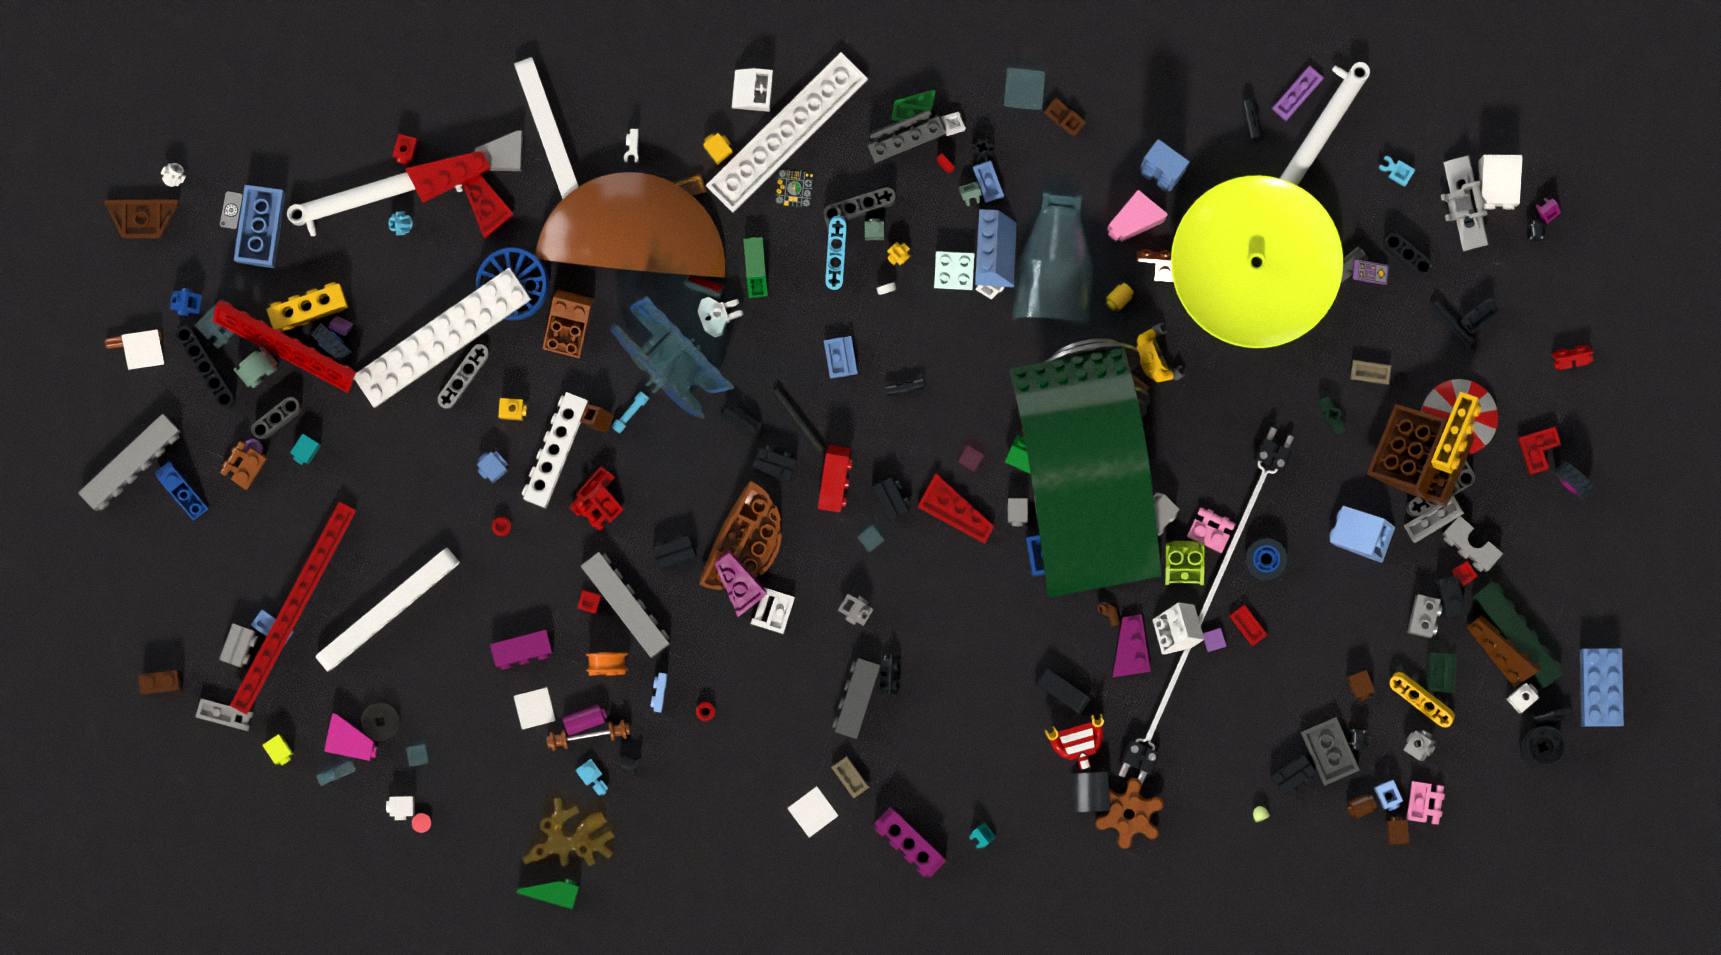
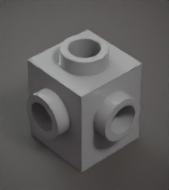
(859, 610)
(1413, 746)

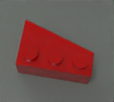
(835, 478)

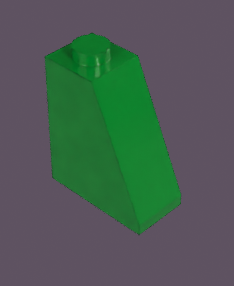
(755, 267)

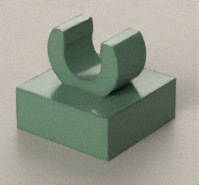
(970, 191)

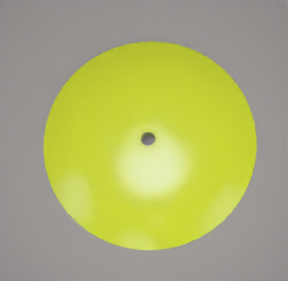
(1296, 252)

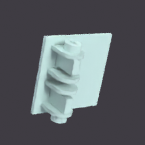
(954, 270)

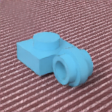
(589, 773)

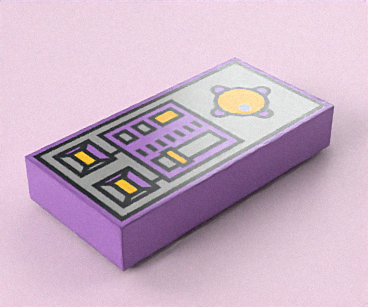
(1370, 272)

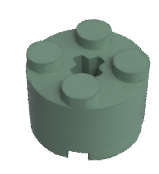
(255, 367)

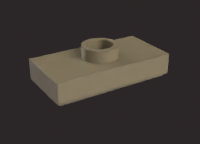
(1370, 372)
(850, 777)

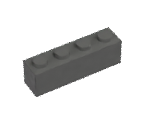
(857, 698)

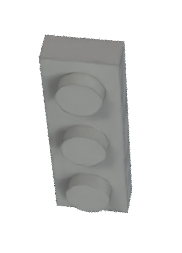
(1433, 520)

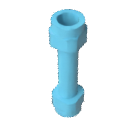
(640, 399)

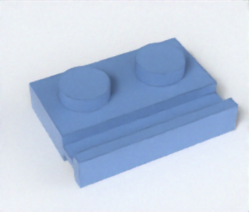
(840, 357)

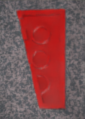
(443, 175)

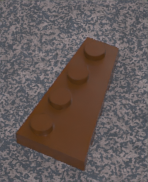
(1502, 651)

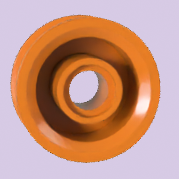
(607, 663)

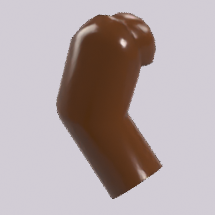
(1110, 611)

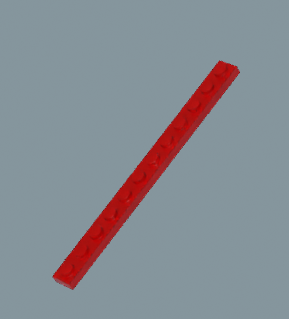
(292, 608)

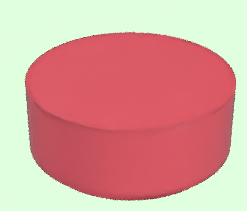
(421, 822)

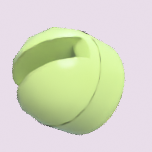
(1260, 813)

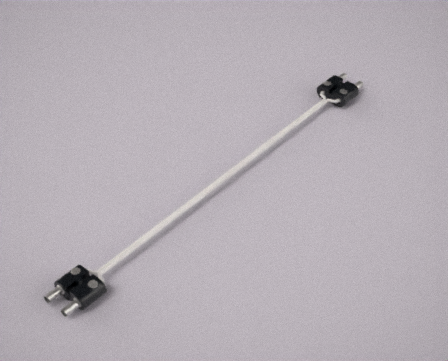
(1275, 457)

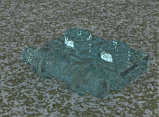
(210, 328)

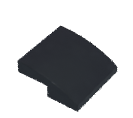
(1091, 792)

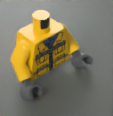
(1152, 357)

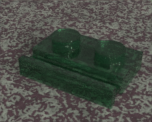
(1441, 672)

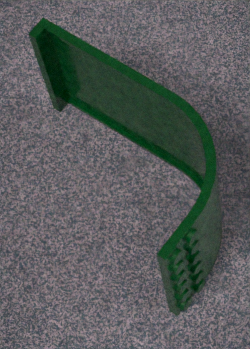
(1088, 471)

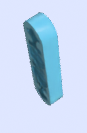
(836, 252)

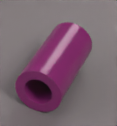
(584, 719)

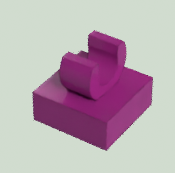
(1549, 210)

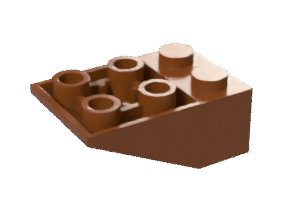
(568, 323)

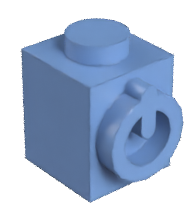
(492, 466)

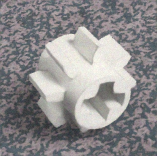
(173, 174)

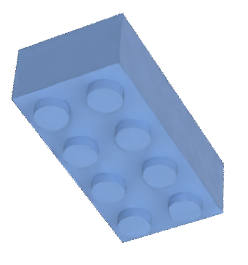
(1163, 166)
(259, 226)
(1601, 687)

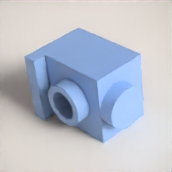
(1388, 787)

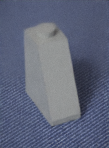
(504, 153)

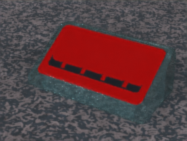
(704, 286)

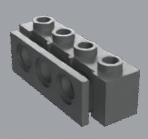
(906, 139)

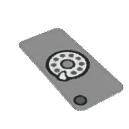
(231, 210)

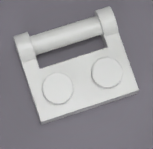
(778, 614)

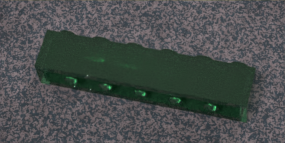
(1514, 627)

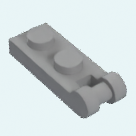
(222, 714)

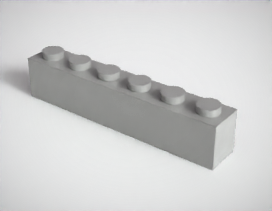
(130, 462)
(625, 605)

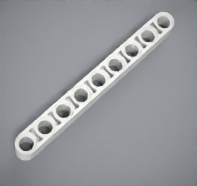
(546, 126)
(387, 609)

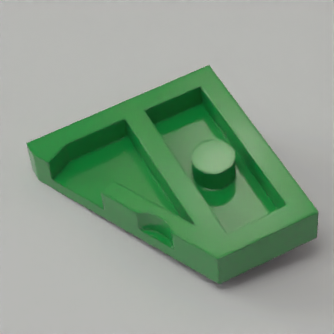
(913, 105)

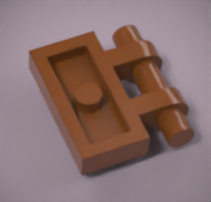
(249, 467)

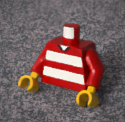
(1078, 741)

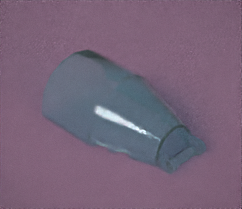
(1055, 266)

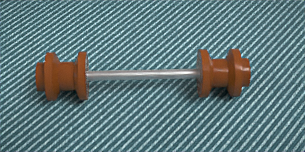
(554, 741)

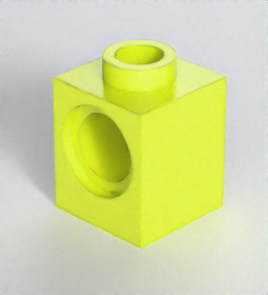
(278, 750)

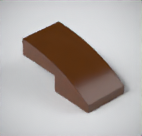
(1064, 117)

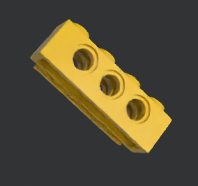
(300, 317)

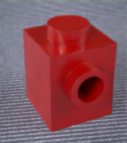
(405, 149)

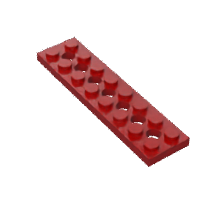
(284, 346)

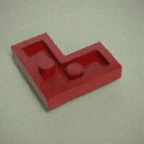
(1533, 447)

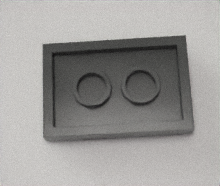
(1330, 751)

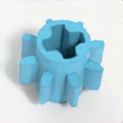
(400, 223)

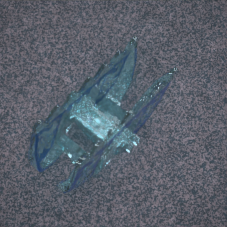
(675, 362)

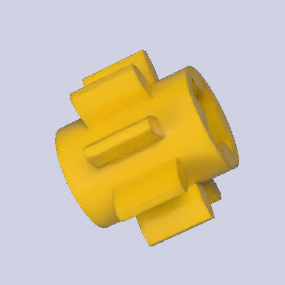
(898, 253)

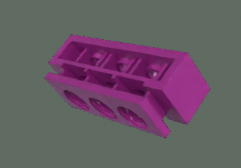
(934, 860)

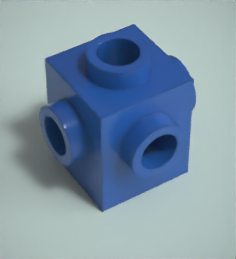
(185, 302)

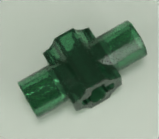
(1337, 424)

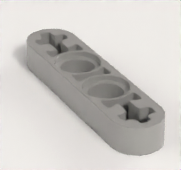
(460, 374)

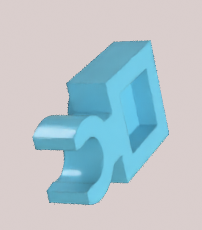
(1400, 172)

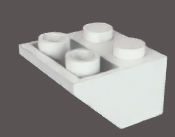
(752, 89)
(1178, 628)

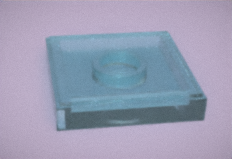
(1024, 89)

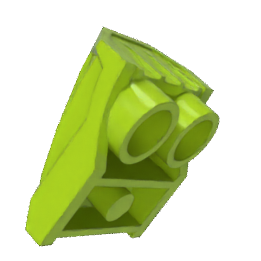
(1184, 562)

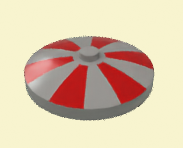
(1443, 398)

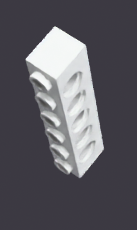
(542, 497)

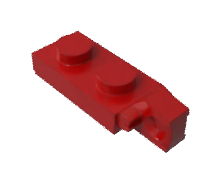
(601, 477)

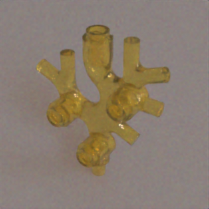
(563, 845)

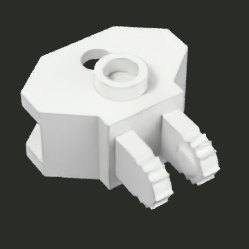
(718, 315)

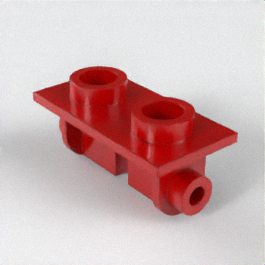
(1581, 354)

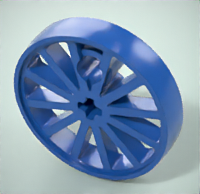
(520, 276)

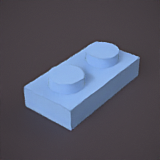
(658, 700)

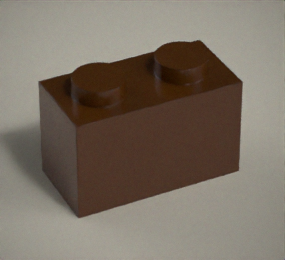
(160, 682)

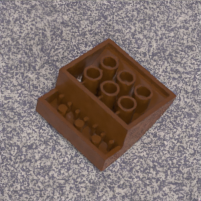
(1407, 453)

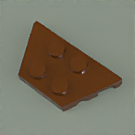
(141, 217)

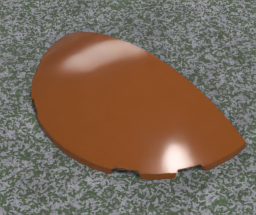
(749, 533)

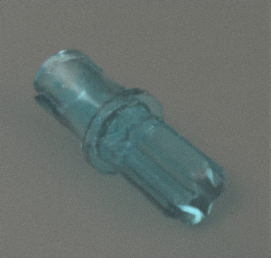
(336, 773)

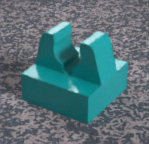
(983, 835)

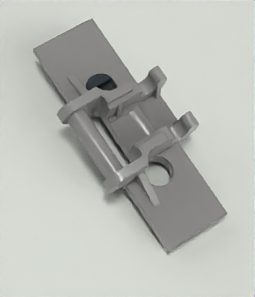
(1459, 201)

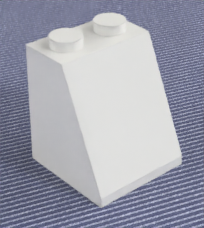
(1500, 180)

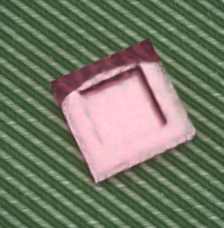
(970, 458)

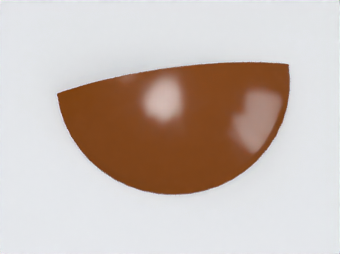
(633, 225)

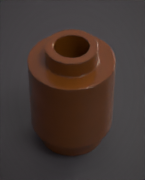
(1361, 806)

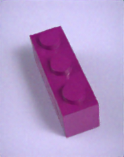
(521, 649)

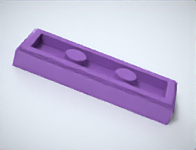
(1297, 93)

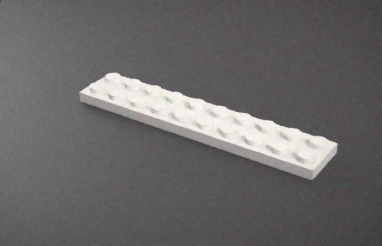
(786, 132)
(442, 337)

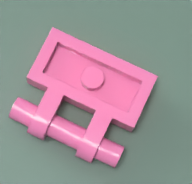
(1208, 535)
(1419, 802)

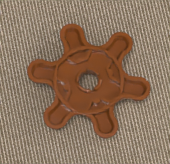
(1140, 823)

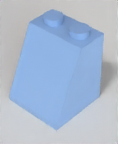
(1362, 533)

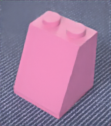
(1135, 218)

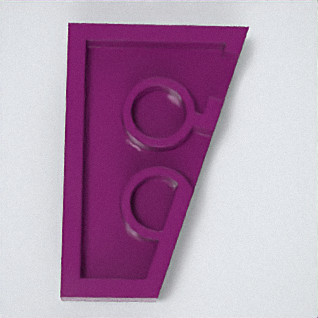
(739, 583)

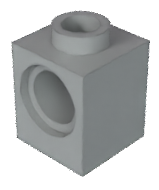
(1017, 511)

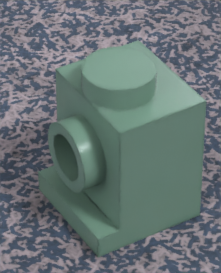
(874, 229)

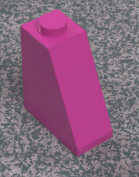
(348, 740)

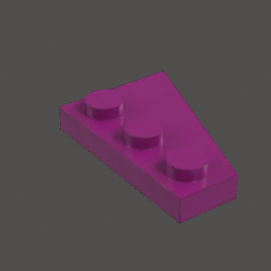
(1132, 648)

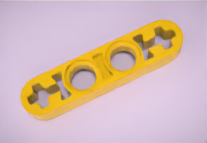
(1419, 702)

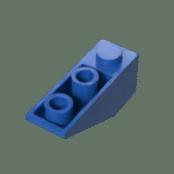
(181, 490)

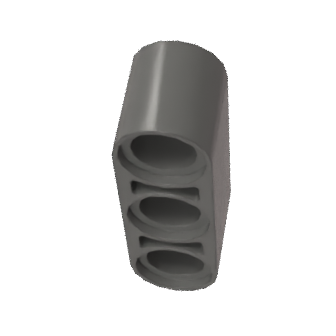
(280, 409)

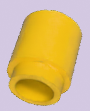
(1119, 297)

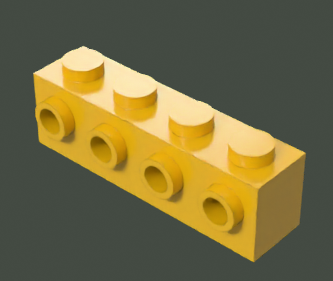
(1455, 433)

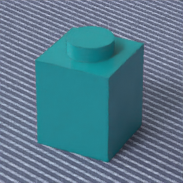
(305, 450)

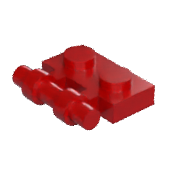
(604, 502)

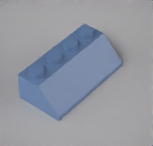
(995, 249)

